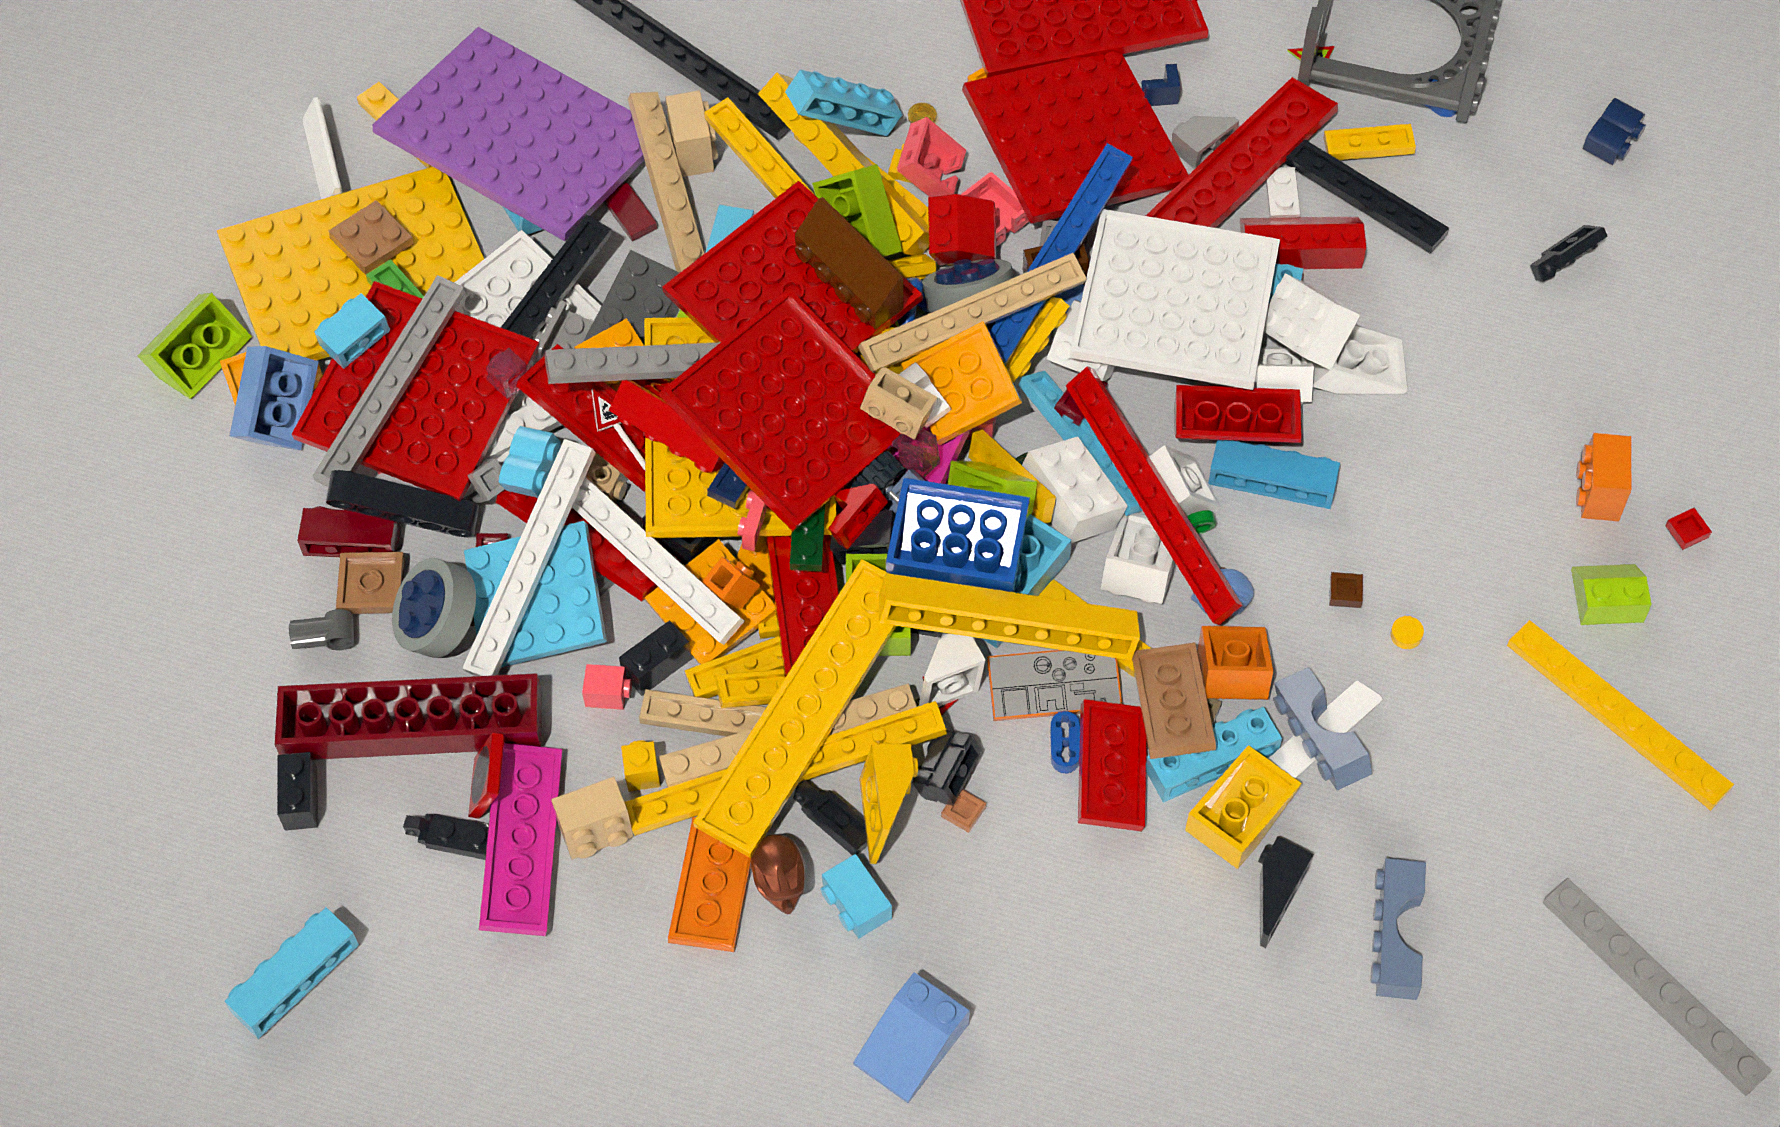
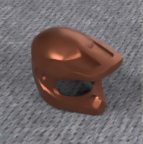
(779, 871)

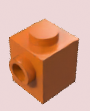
(732, 582)

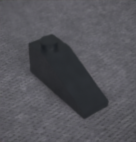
(1280, 878)

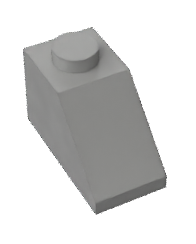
(1201, 136)

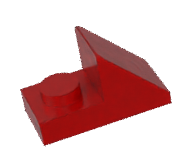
(859, 508)

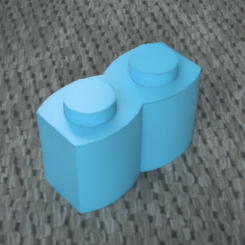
(529, 461)

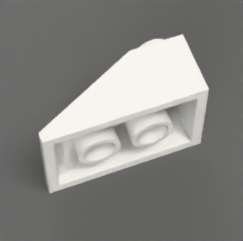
(1365, 365)
(1137, 561)

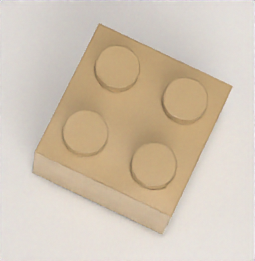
(691, 133)
(592, 818)

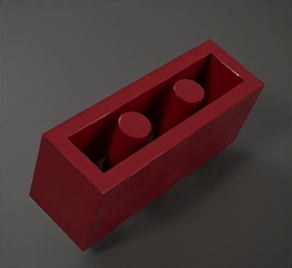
(334, 531)

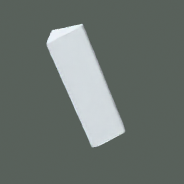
(321, 150)
(1339, 717)

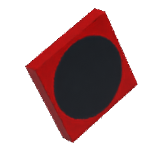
(486, 775)

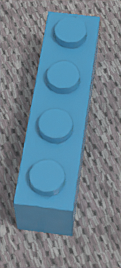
(1274, 473)

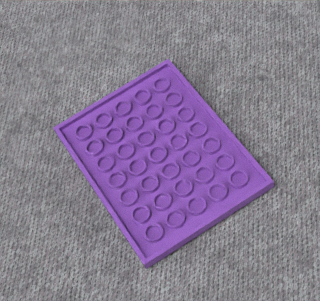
(516, 132)

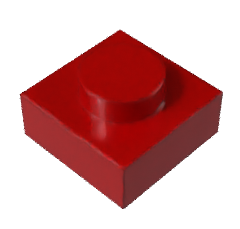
(1688, 528)

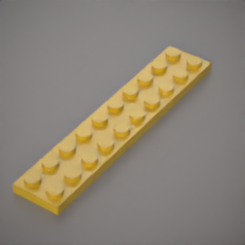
(799, 716)

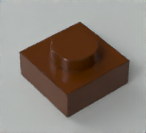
(1346, 590)

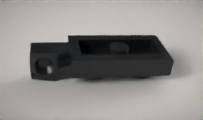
(1566, 251)
(833, 817)
(449, 834)

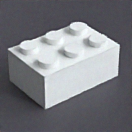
(1309, 321)
(1084, 495)

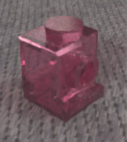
(503, 369)
(918, 456)

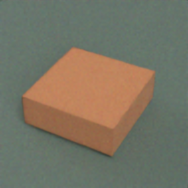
(964, 811)

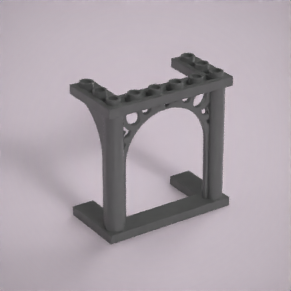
(1451, 93)

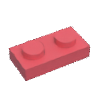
(751, 526)

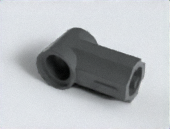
(332, 631)

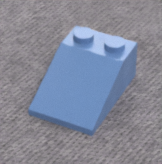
(912, 1037)

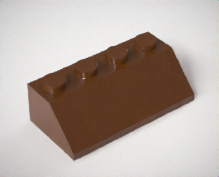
(849, 265)

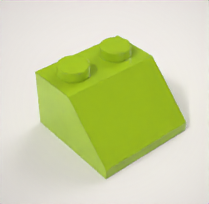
(1611, 594)

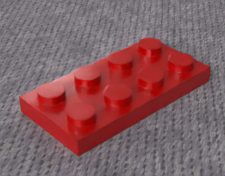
(1112, 766)

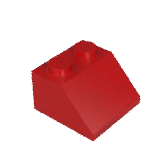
(961, 228)

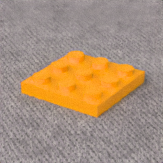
(969, 378)
(702, 643)

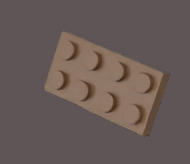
(1173, 701)

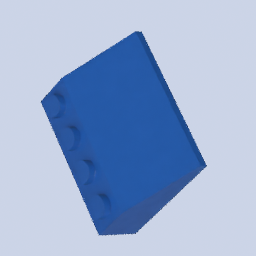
(957, 535)

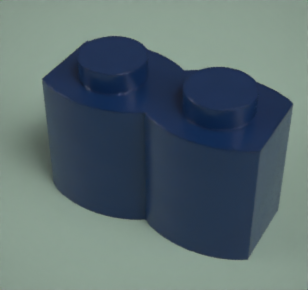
(1614, 131)

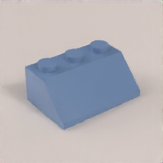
(272, 396)

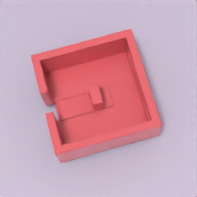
(927, 155)
(1008, 210)

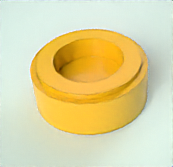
(1407, 632)

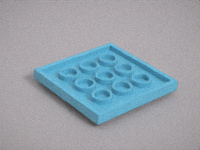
(564, 606)

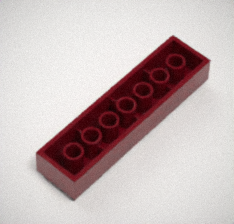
(407, 716)

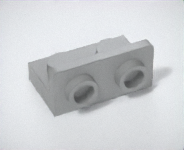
(562, 329)

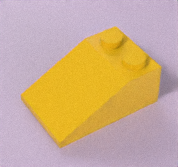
(883, 788)
(1241, 806)

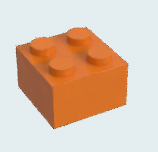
(1604, 477)
(1235, 662)

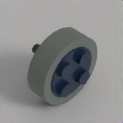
(963, 280)
(434, 608)

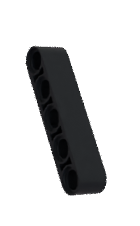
(402, 503)

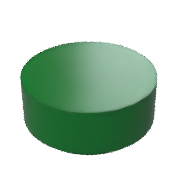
(1202, 521)

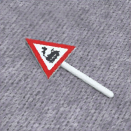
(607, 419)

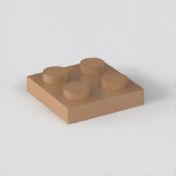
(370, 237)
(369, 581)

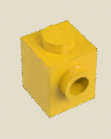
(640, 765)

